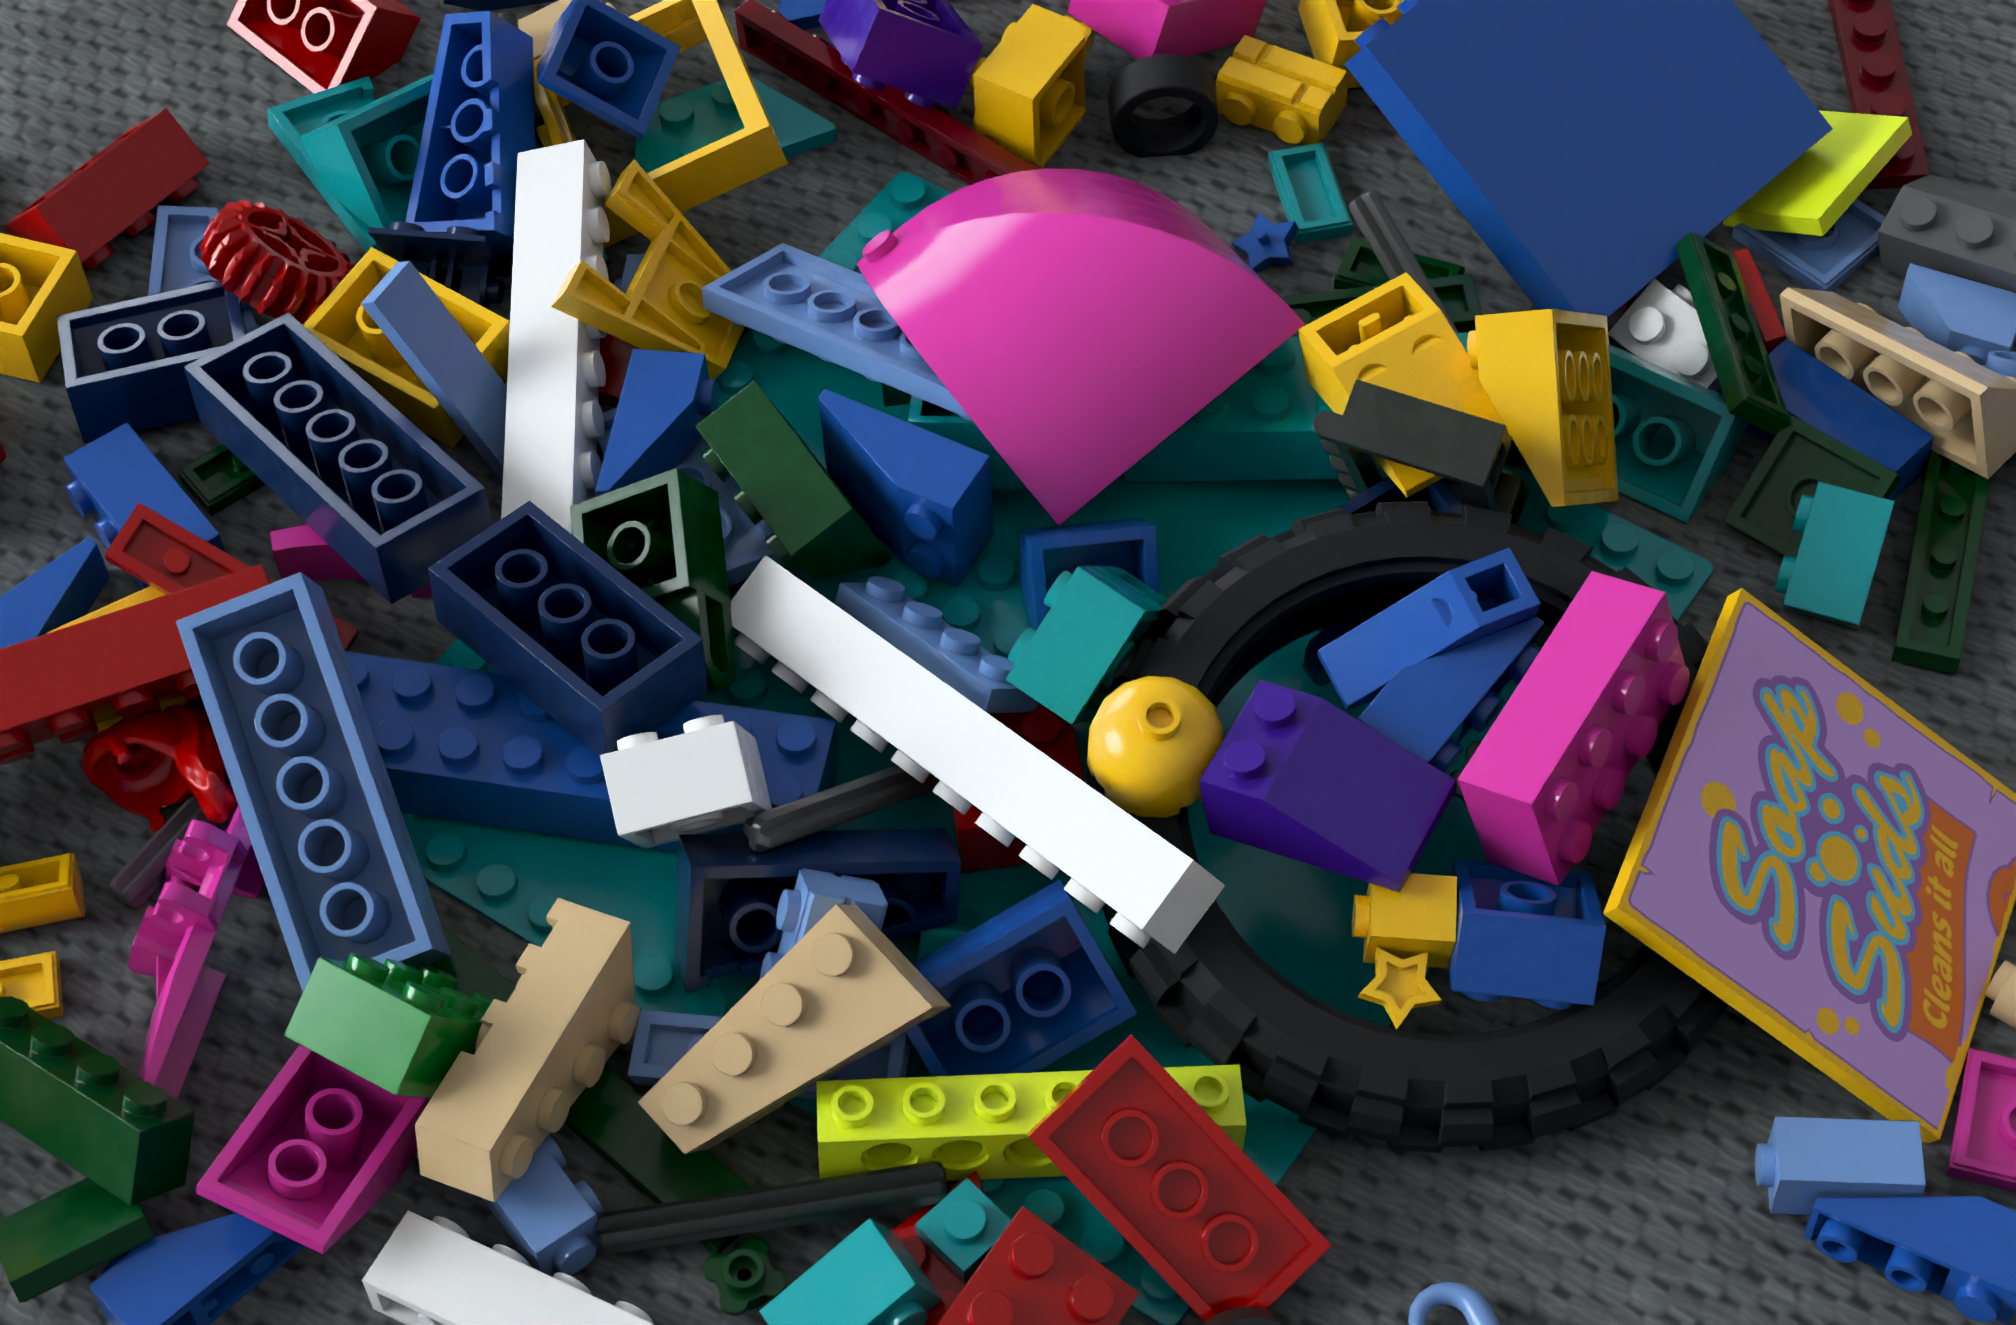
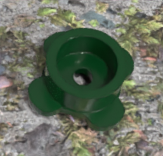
(739, 1295)

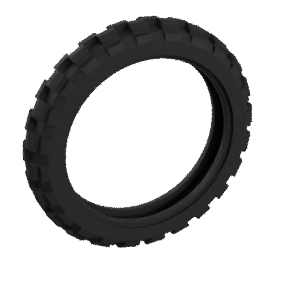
(1301, 1052)

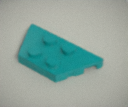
(710, 114)

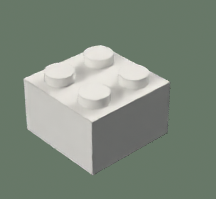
(685, 781)

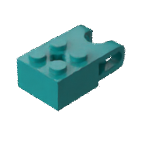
(1083, 639)

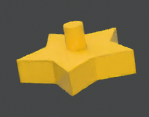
(1400, 985)

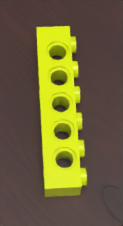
(976, 1119)

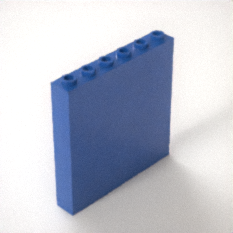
(1587, 128)

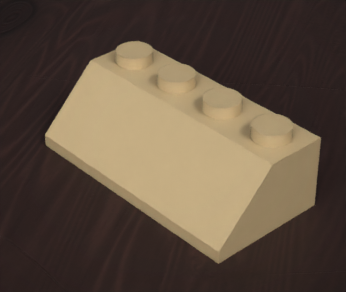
(1933, 387)

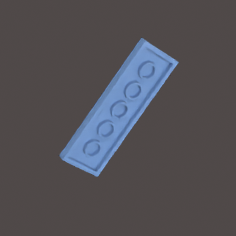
(828, 315)

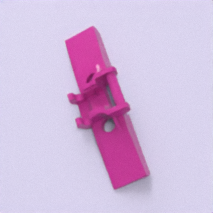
(178, 937)

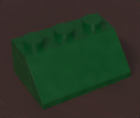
(787, 488)

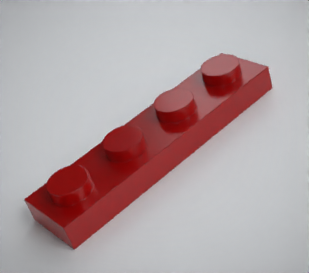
(177, 559)

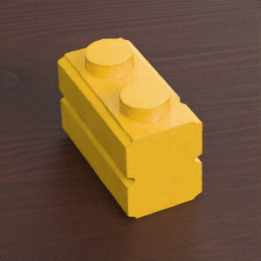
(1281, 91)

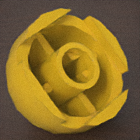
(1153, 745)

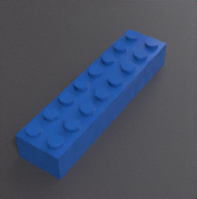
(489, 755)

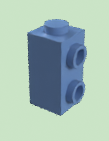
(1838, 1160)
(549, 1214)

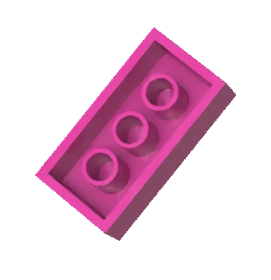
(1575, 728)

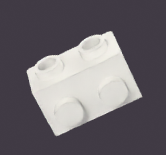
(1668, 333)

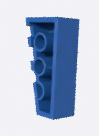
(475, 129)

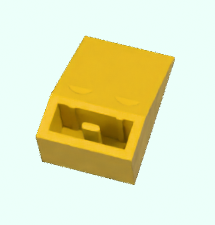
(1398, 343)

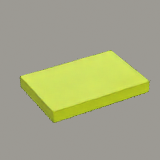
(1826, 177)

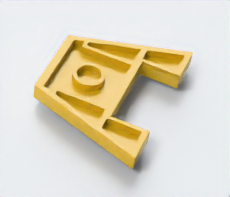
(665, 295)

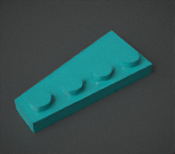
(309, 112)

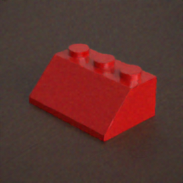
(327, 39)
(114, 190)

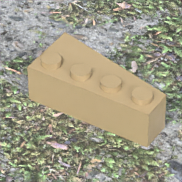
(800, 1024)

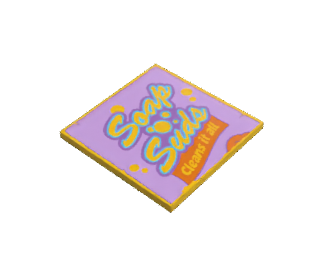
(1824, 866)

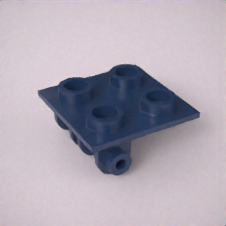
(460, 252)

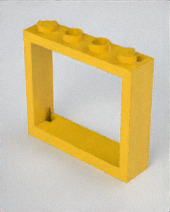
(713, 167)

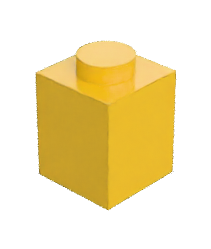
(1409, 920)

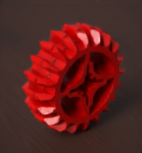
(272, 260)

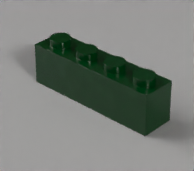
(90, 1108)

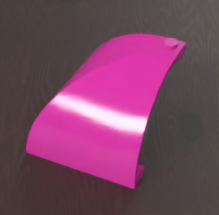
(1074, 319)

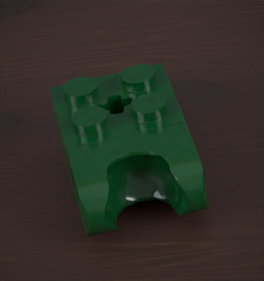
(672, 547)

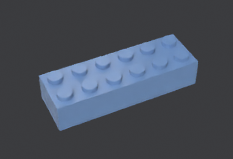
(311, 779)

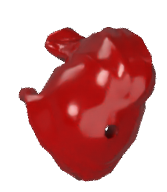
(168, 762)

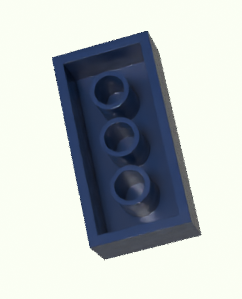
(568, 629)

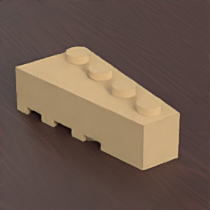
(532, 1054)

